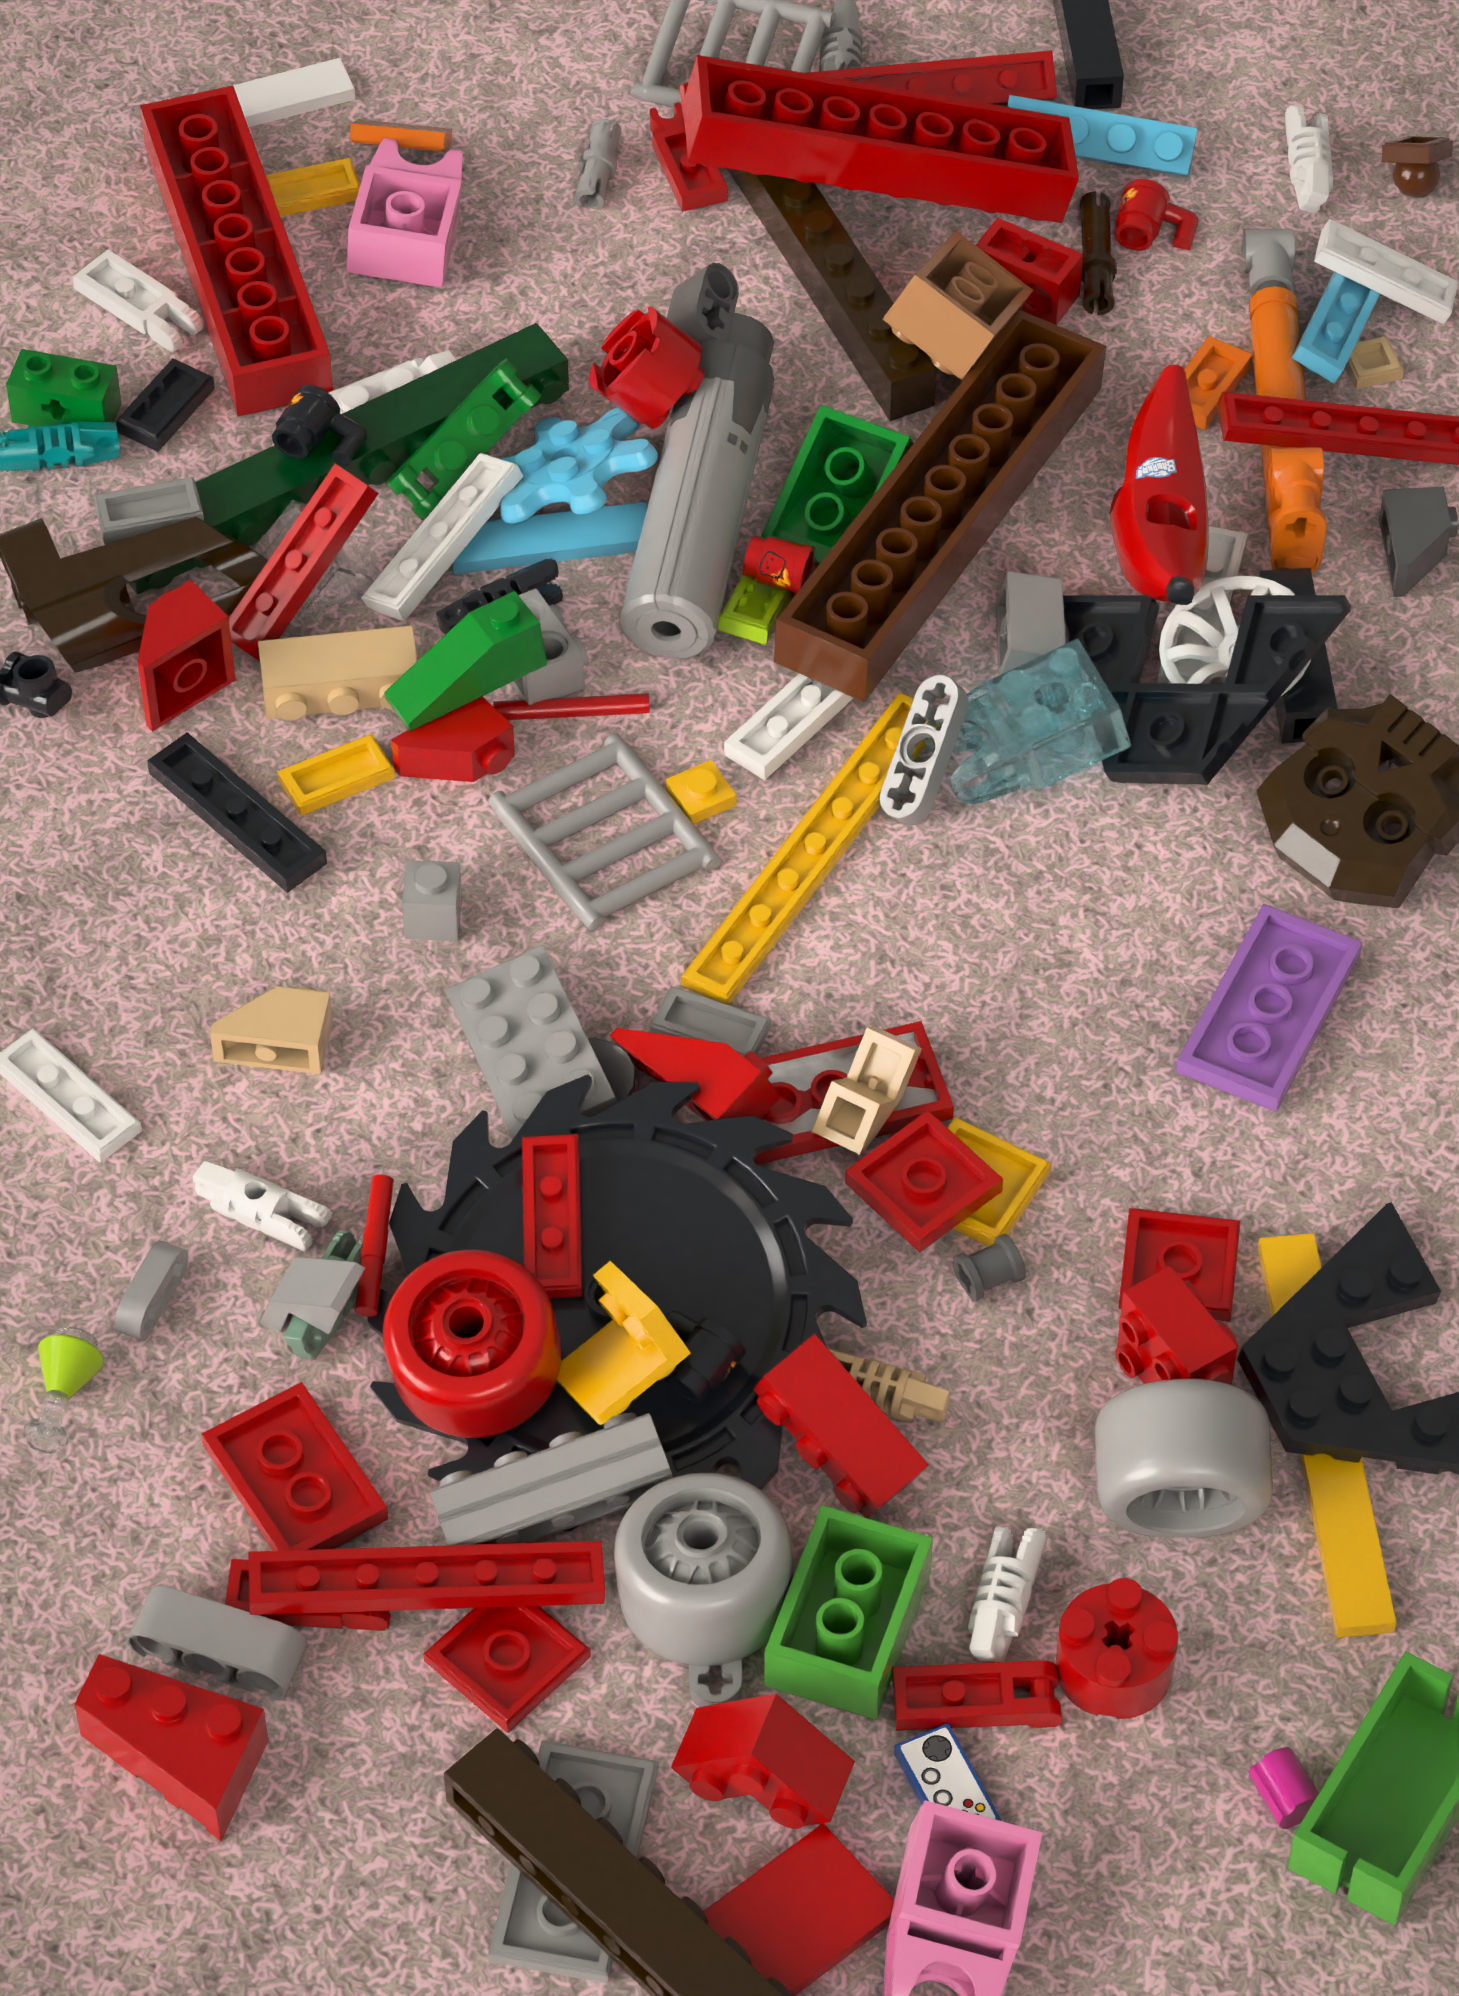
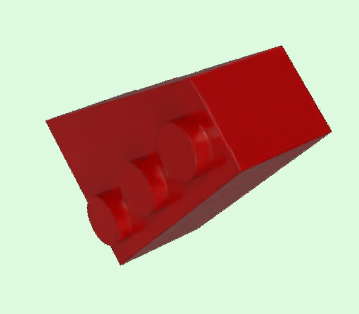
(174, 1737)

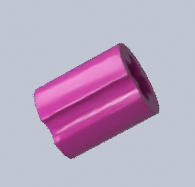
(1284, 1786)

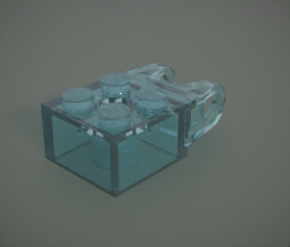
(1036, 725)

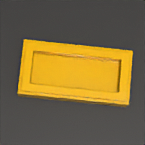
(314, 186)
(336, 774)

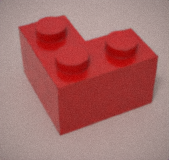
(767, 1753)

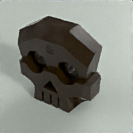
(1339, 833)

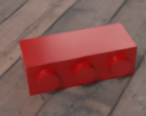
(839, 1428)

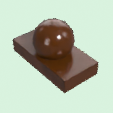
(1416, 162)

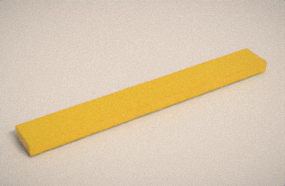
(800, 863)
(1334, 1487)

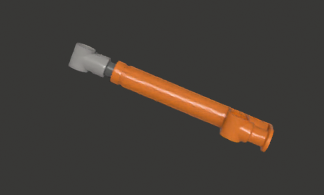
(1290, 473)

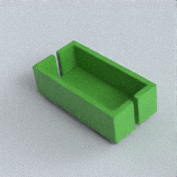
(1387, 1796)

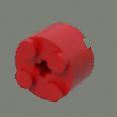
(647, 366)
(1116, 1650)

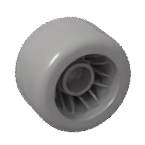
(1183, 1458)
(703, 1568)

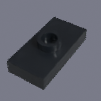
(165, 404)

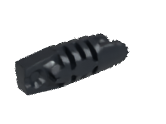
(521, 581)

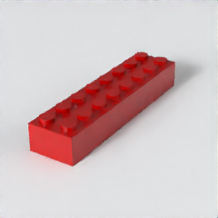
(879, 139)
(235, 249)

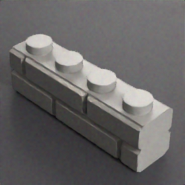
(555, 1487)

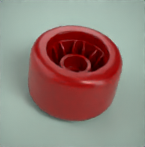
(480, 1381)

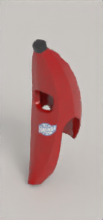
(1162, 476)

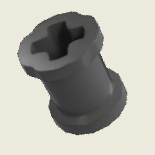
(989, 1267)

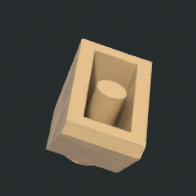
(276, 1031)

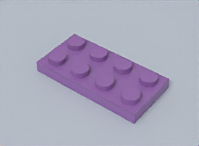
(1269, 1007)

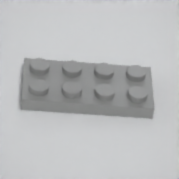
(527, 1036)

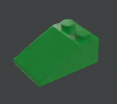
(833, 479)

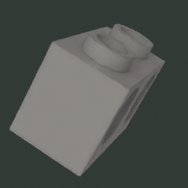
(563, 654)

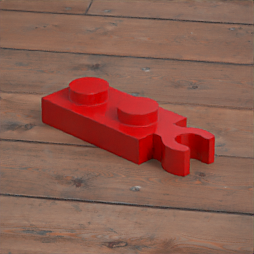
(690, 182)

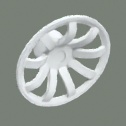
(1221, 643)

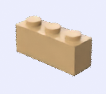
(333, 671)

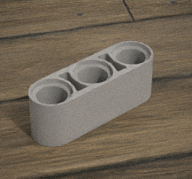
(218, 1640)

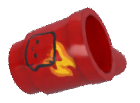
(1144, 209)
(779, 563)

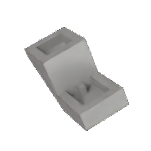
(313, 1292)

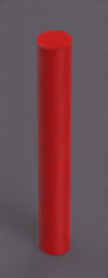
(575, 707)

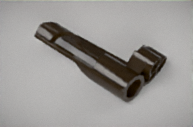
(85, 595)

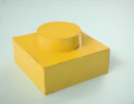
(701, 791)

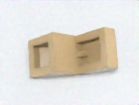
(871, 1091)

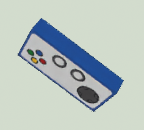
(943, 1773)

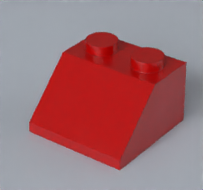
(183, 653)

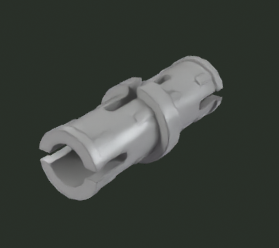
(597, 164)

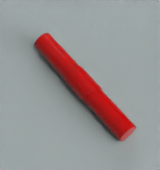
(374, 1245)

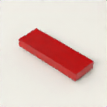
(553, 1213)

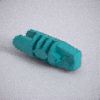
(58, 445)

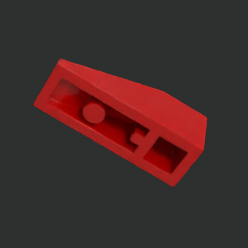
(727, 1080)

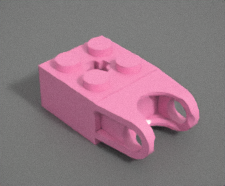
(405, 217)
(952, 1930)

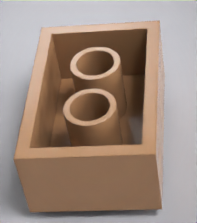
(957, 305)

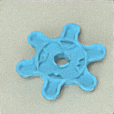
(574, 464)

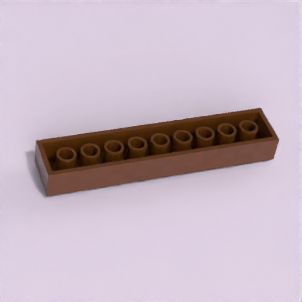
(939, 506)

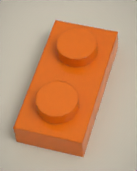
(1214, 370)

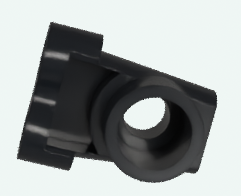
(33, 684)

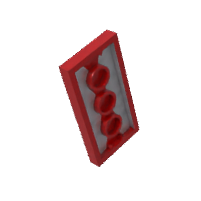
(806, 1075)

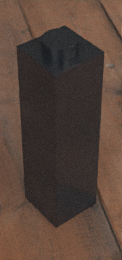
(1090, 53)
(1315, 689)

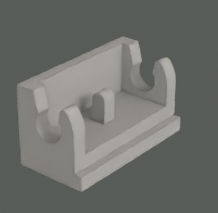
(1028, 618)

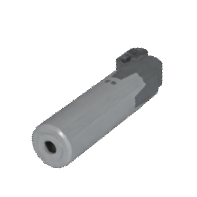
(701, 474)

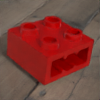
(1172, 1334)

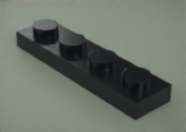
(237, 812)

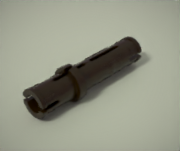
(1097, 264)

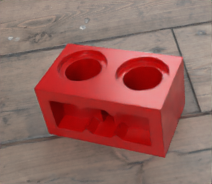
(1038, 262)

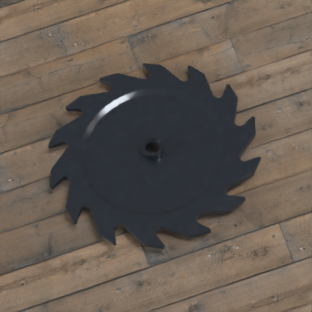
(686, 1225)

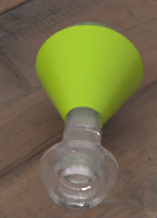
(67, 1364)

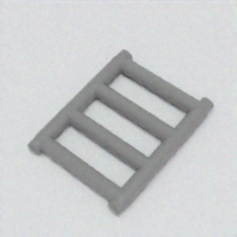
(771, 12)
(565, 876)

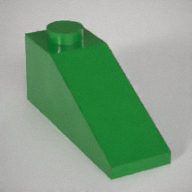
(470, 661)

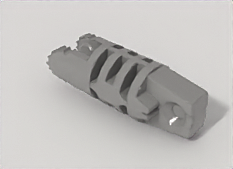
(843, 42)

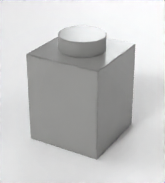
(432, 900)

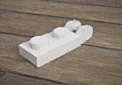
(137, 299)

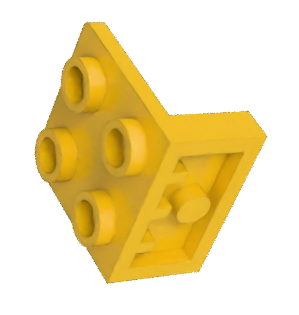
(624, 1354)

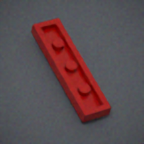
(300, 560)

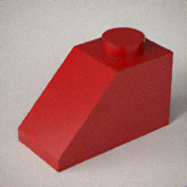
(456, 745)

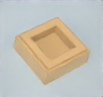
(1373, 363)

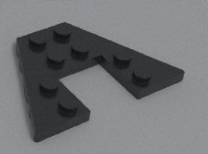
(1193, 729)
(1316, 1377)

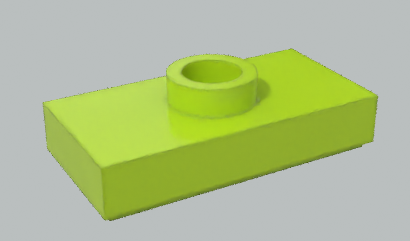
(753, 610)

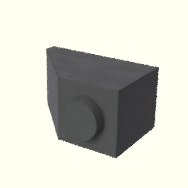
(1415, 533)

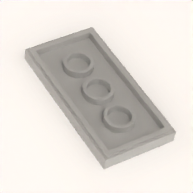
(529, 1925)

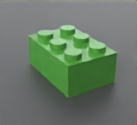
(848, 1612)

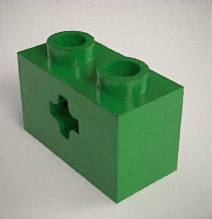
(61, 390)

